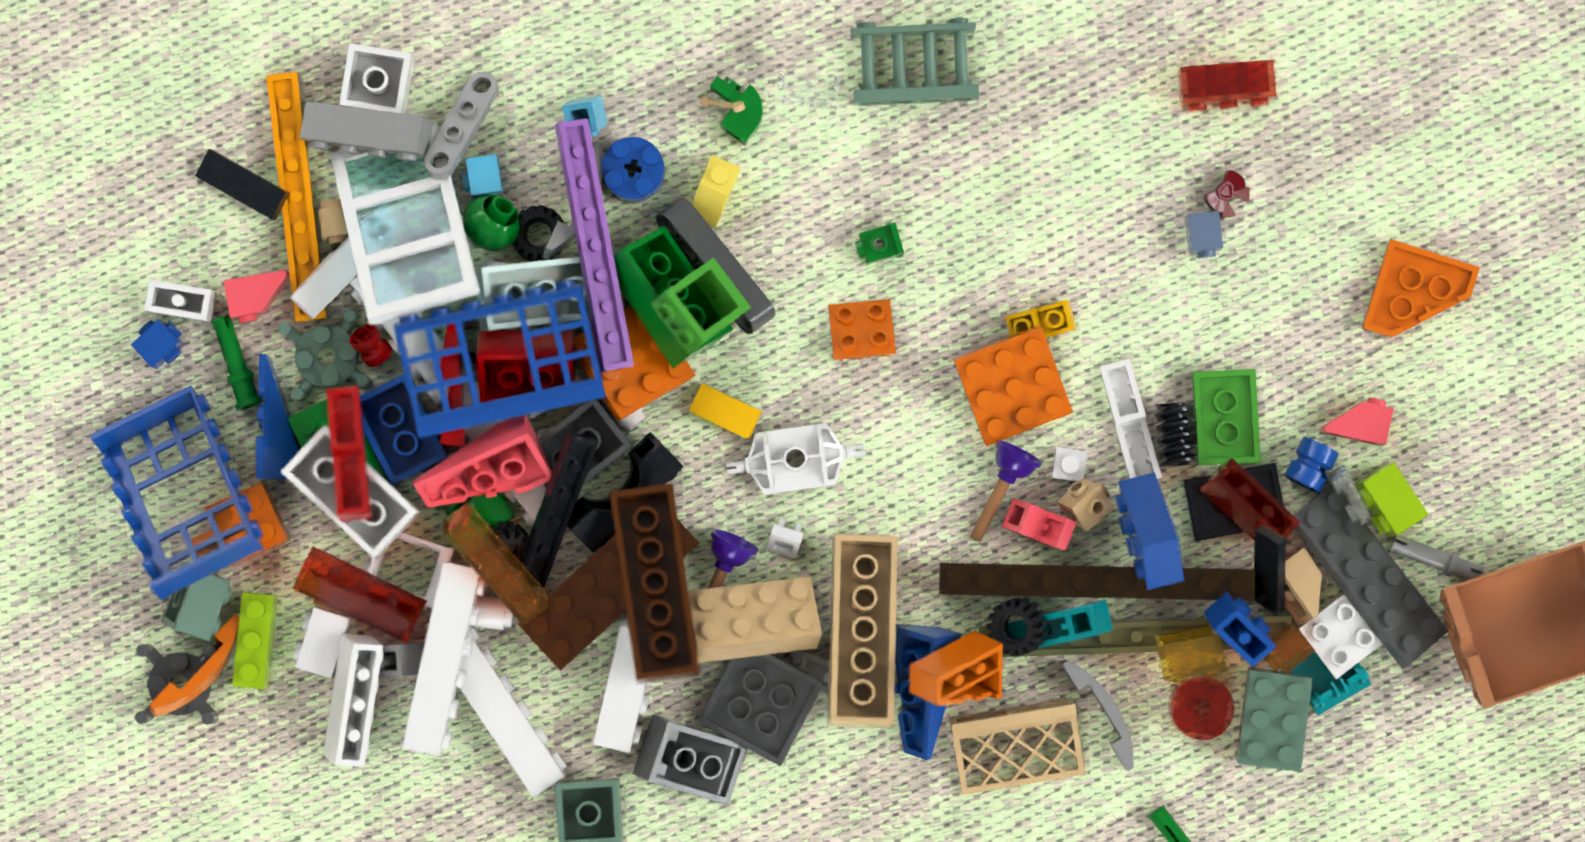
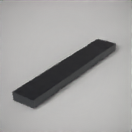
(558, 505)

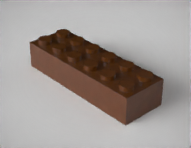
(654, 584)
(585, 604)

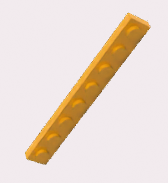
(295, 178)

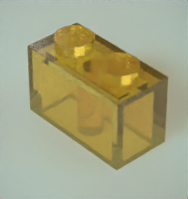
(1190, 653)

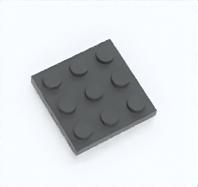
(762, 704)

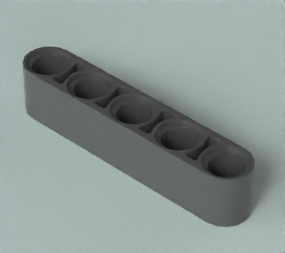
(700, 245)

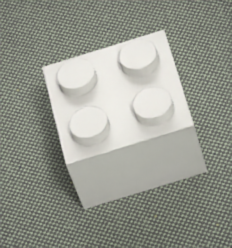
(377, 79)

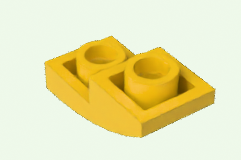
(1053, 319)
(725, 410)

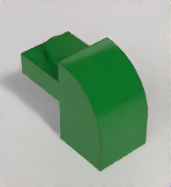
(740, 124)

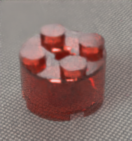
(1210, 723)

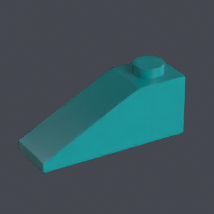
(1070, 623)

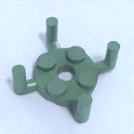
(308, 350)

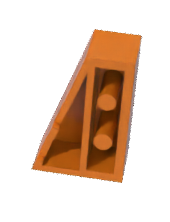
(959, 671)

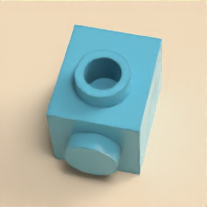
(587, 107)
(483, 176)

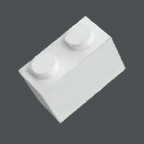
(180, 301)
(321, 642)

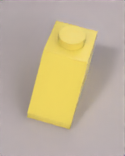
(715, 189)

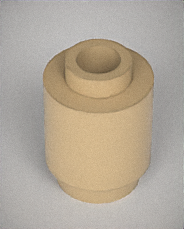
(332, 222)

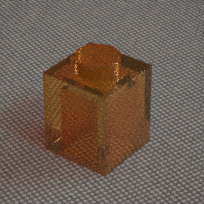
(1289, 650)

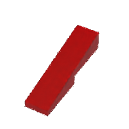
(451, 368)
(348, 454)

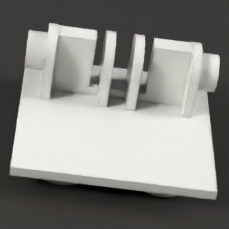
(1340, 636)

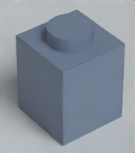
(1204, 234)

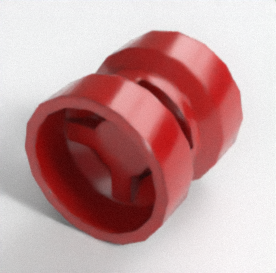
(372, 348)

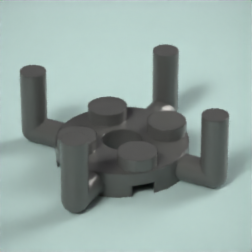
(166, 669)

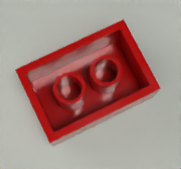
(506, 367)

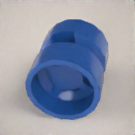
(1311, 464)

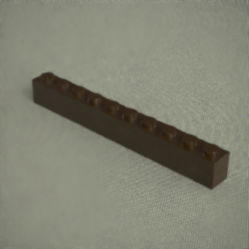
(1090, 582)

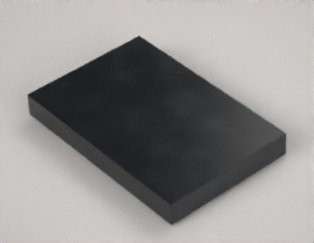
(1208, 519)

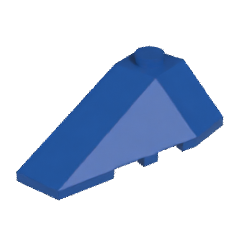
(278, 441)
(919, 719)

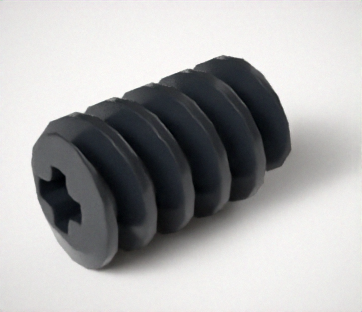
(1176, 434)

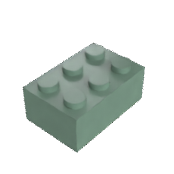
(1274, 719)

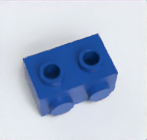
(1239, 629)

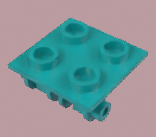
(1326, 689)

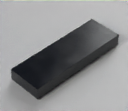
(242, 184)
(1269, 569)

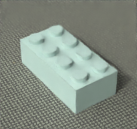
(526, 275)

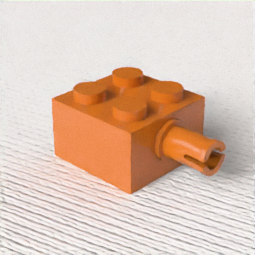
(263, 511)

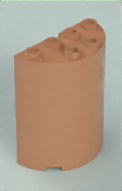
(1520, 626)

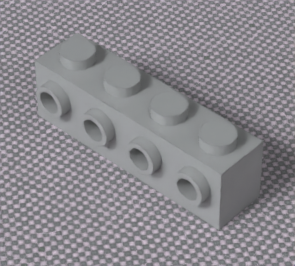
(366, 130)

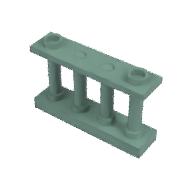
(900, 91)

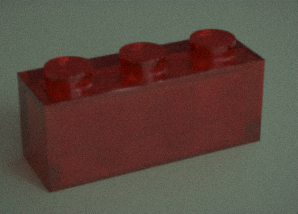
(1227, 85)
(1247, 501)

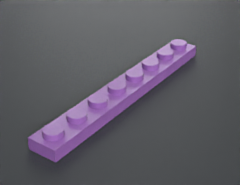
(594, 245)

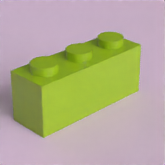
(255, 640)

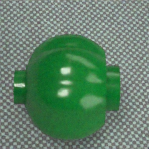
(491, 222)

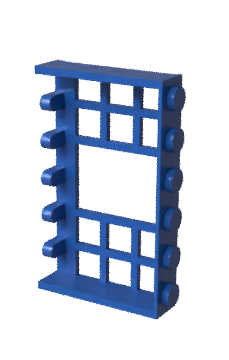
(510, 406)
(135, 512)

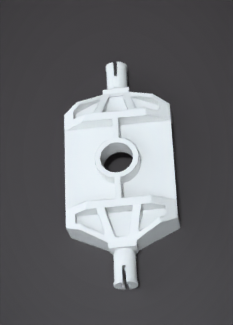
(769, 464)

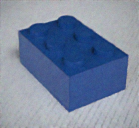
(394, 435)
(1150, 531)

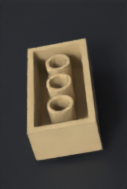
(755, 619)

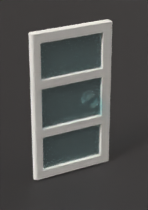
(403, 234)

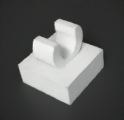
(785, 540)

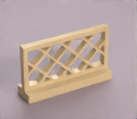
(1017, 719)

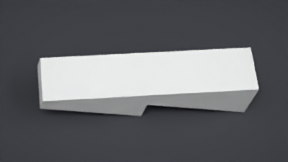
(326, 280)
(1129, 419)

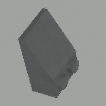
(593, 421)
(689, 759)

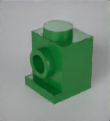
(892, 241)

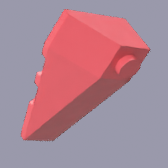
(495, 462)

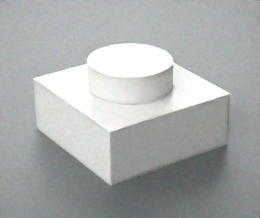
(1069, 464)

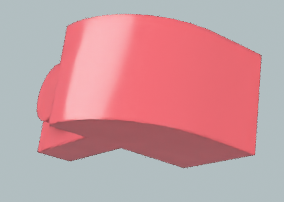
(1039, 524)

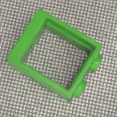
(717, 289)

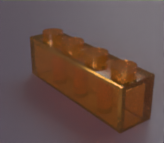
(495, 564)

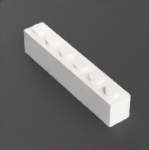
(443, 658)
(509, 721)

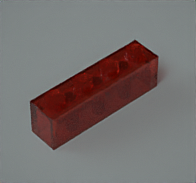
(359, 594)

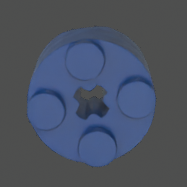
(624, 154)

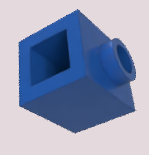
(158, 343)

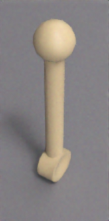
(706, 101)

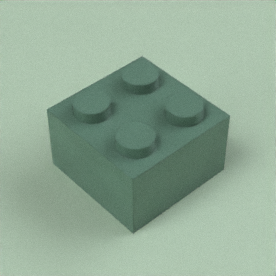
(197, 606)
(589, 810)

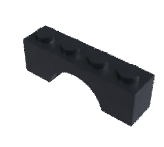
(649, 466)

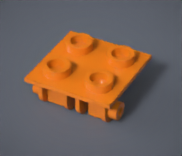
(862, 329)

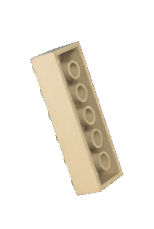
(862, 631)

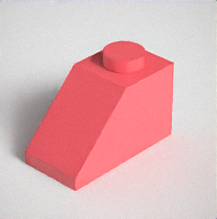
(253, 294)
(1363, 422)

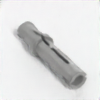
(1443, 561)

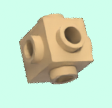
(1086, 503)

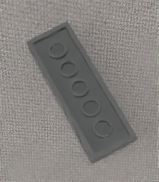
(1369, 577)

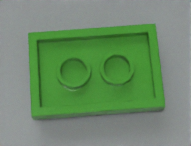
(1226, 416)

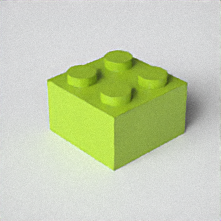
(1390, 500)

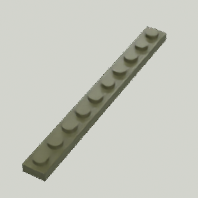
(1135, 636)

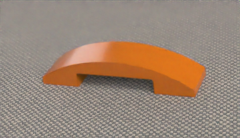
(173, 698)

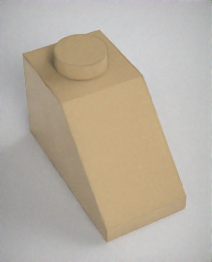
(1302, 586)

